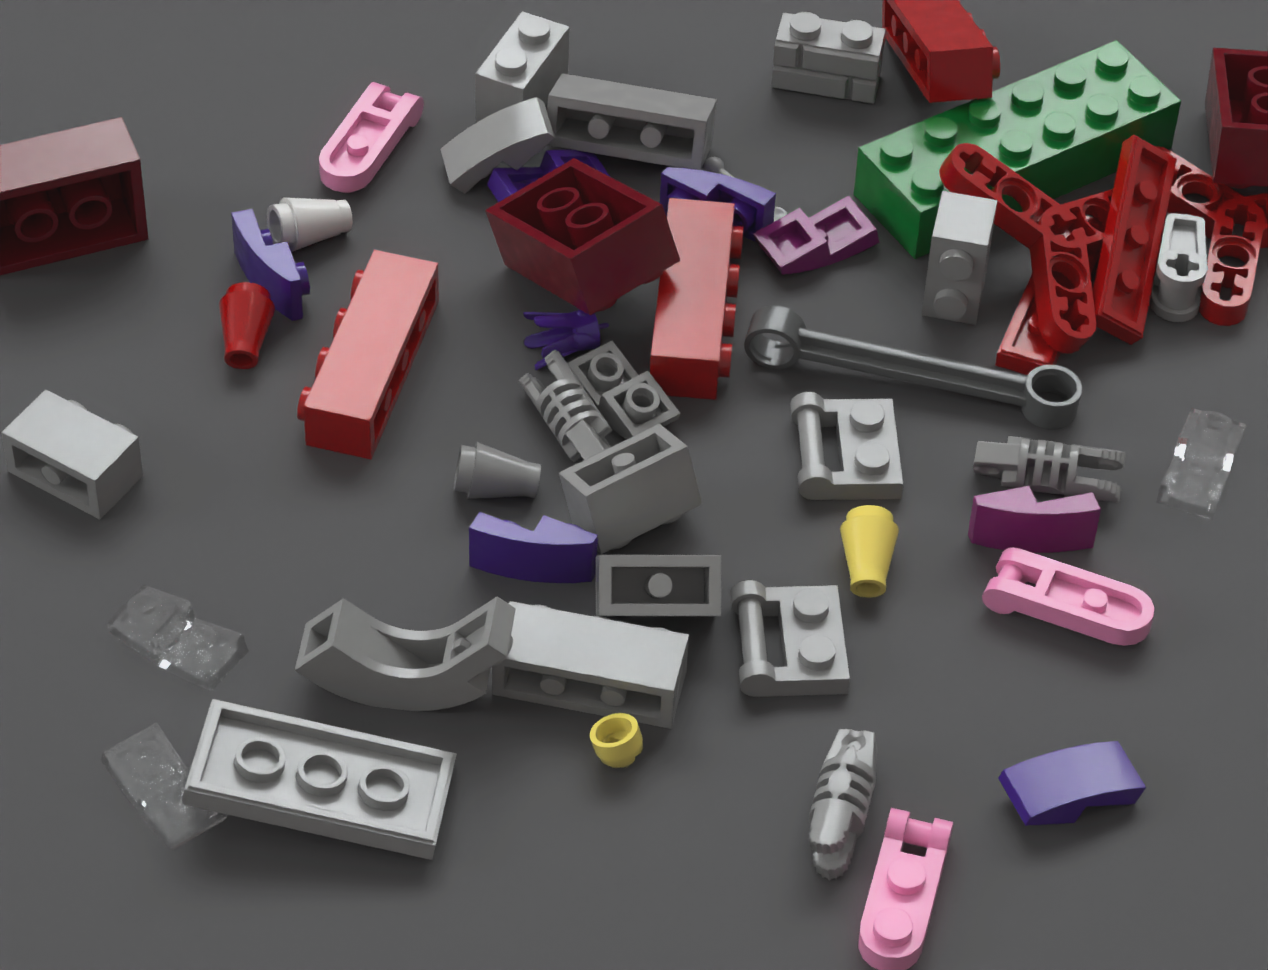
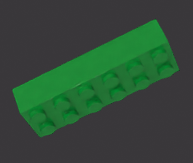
(1048, 128)

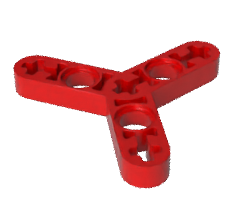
(1220, 214)
(1040, 231)

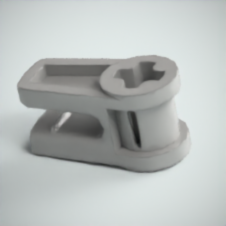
(1180, 268)

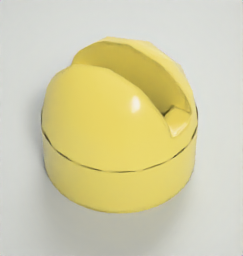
(617, 739)

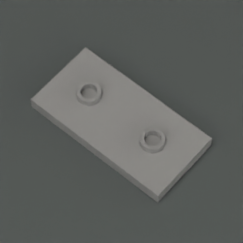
(320, 779)

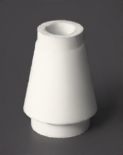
(308, 220)

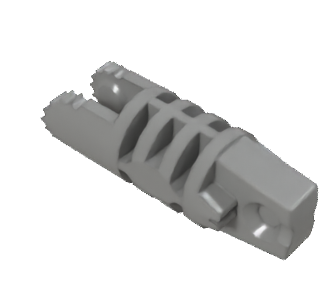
(568, 410)
(1048, 466)
(842, 800)

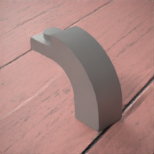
(403, 667)

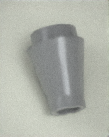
(494, 474)

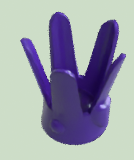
(568, 334)

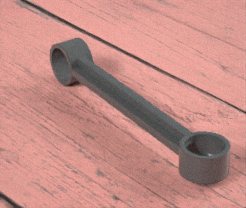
(913, 367)

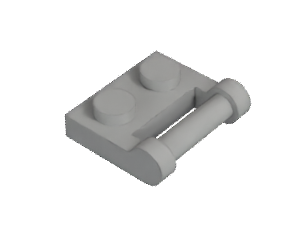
(865, 448)
(809, 639)

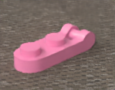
(367, 137)
(1069, 598)
(903, 892)

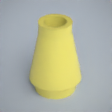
(869, 546)

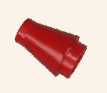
(245, 322)

